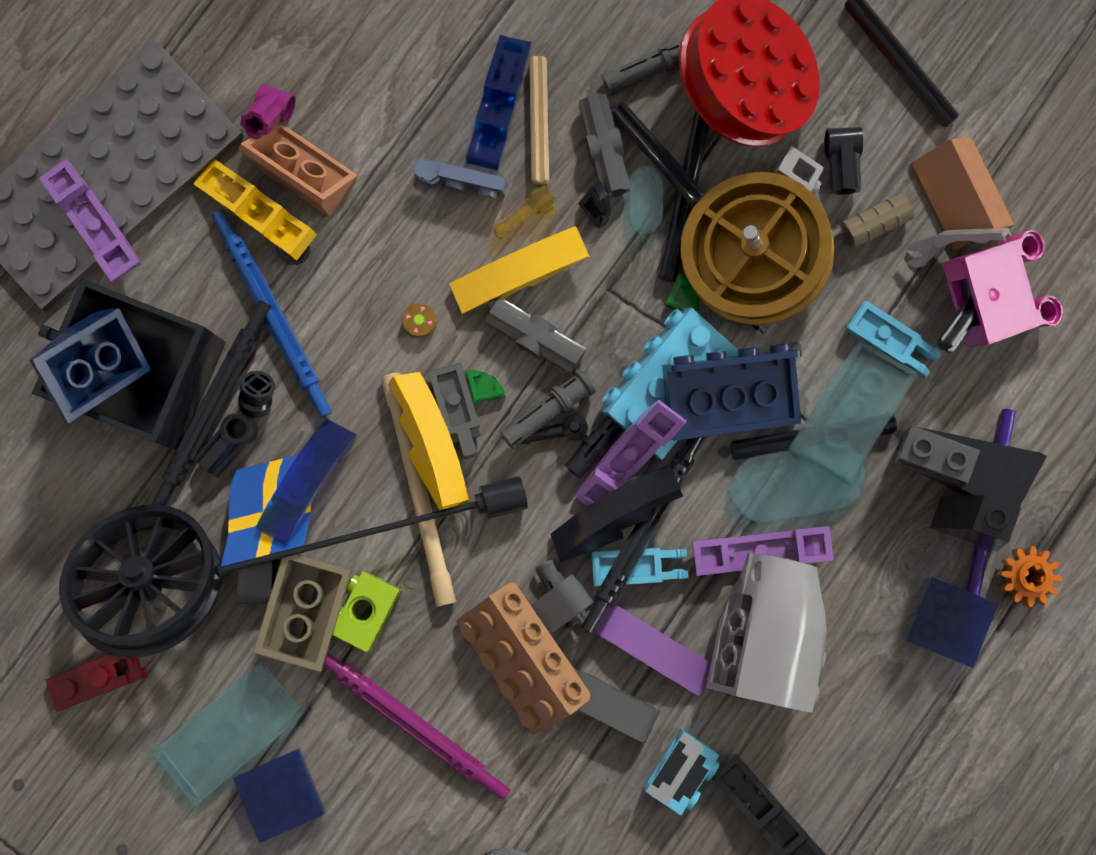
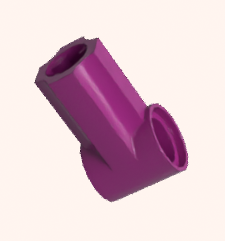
(267, 110)

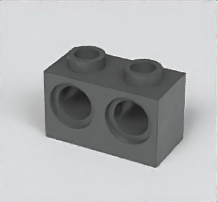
(937, 456)

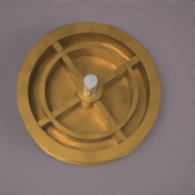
(757, 248)

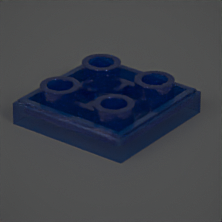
(952, 622)
(279, 795)

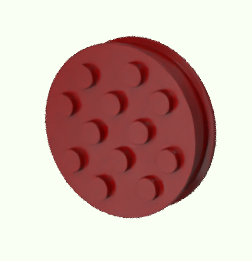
(749, 71)

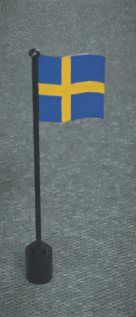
(256, 484)

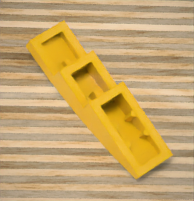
(255, 209)
(519, 269)
(431, 441)

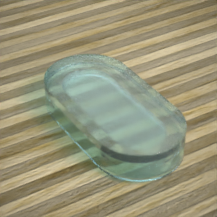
(646, 200)

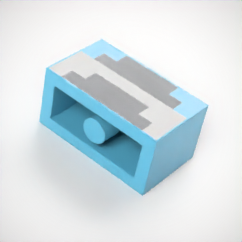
(682, 772)

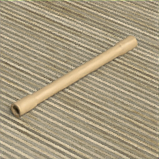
(439, 576)

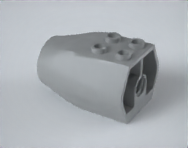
(772, 635)

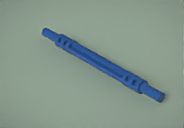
(275, 318)

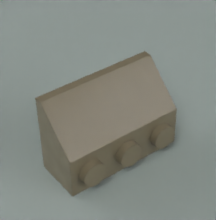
(302, 611)

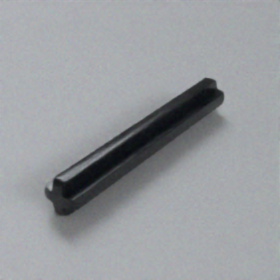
(657, 154)

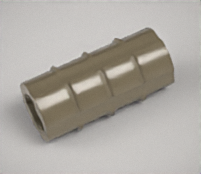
(877, 220)

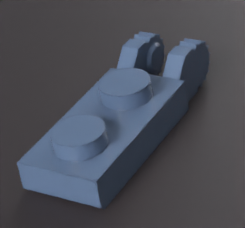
(458, 178)

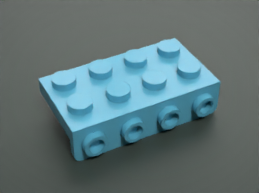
(643, 380)

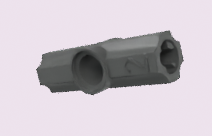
(604, 144)
(535, 335)

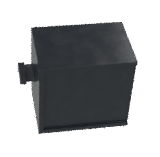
(180, 360)

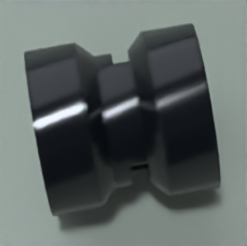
(256, 394)

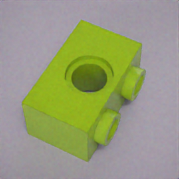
(382, 598)

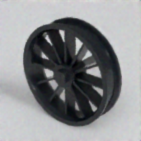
(140, 580)

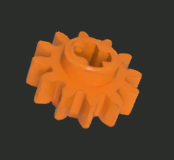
(1039, 584)

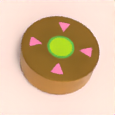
(419, 320)

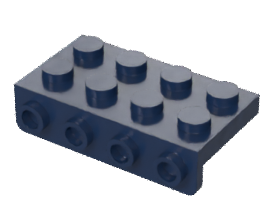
(733, 391)

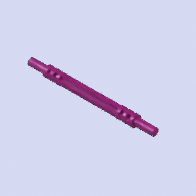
(414, 725)

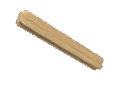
(539, 120)

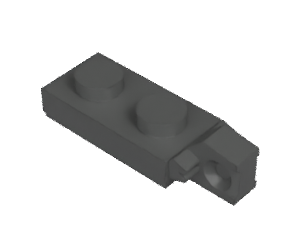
(456, 406)

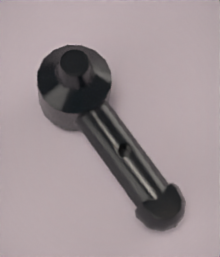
(573, 428)

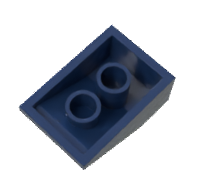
(89, 363)

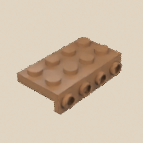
(523, 659)

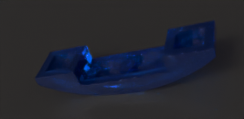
(304, 480)

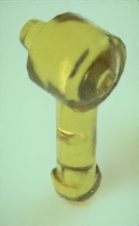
(539, 202)

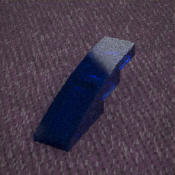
(498, 102)

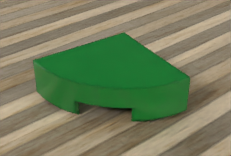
(682, 295)
(483, 387)

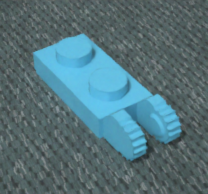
(891, 337)
(647, 569)

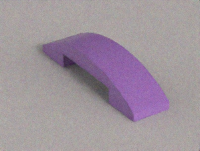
(91, 220)
(631, 451)
(730, 554)
(654, 649)

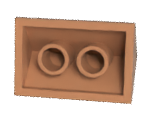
(300, 167)
(960, 189)

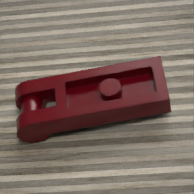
(92, 680)

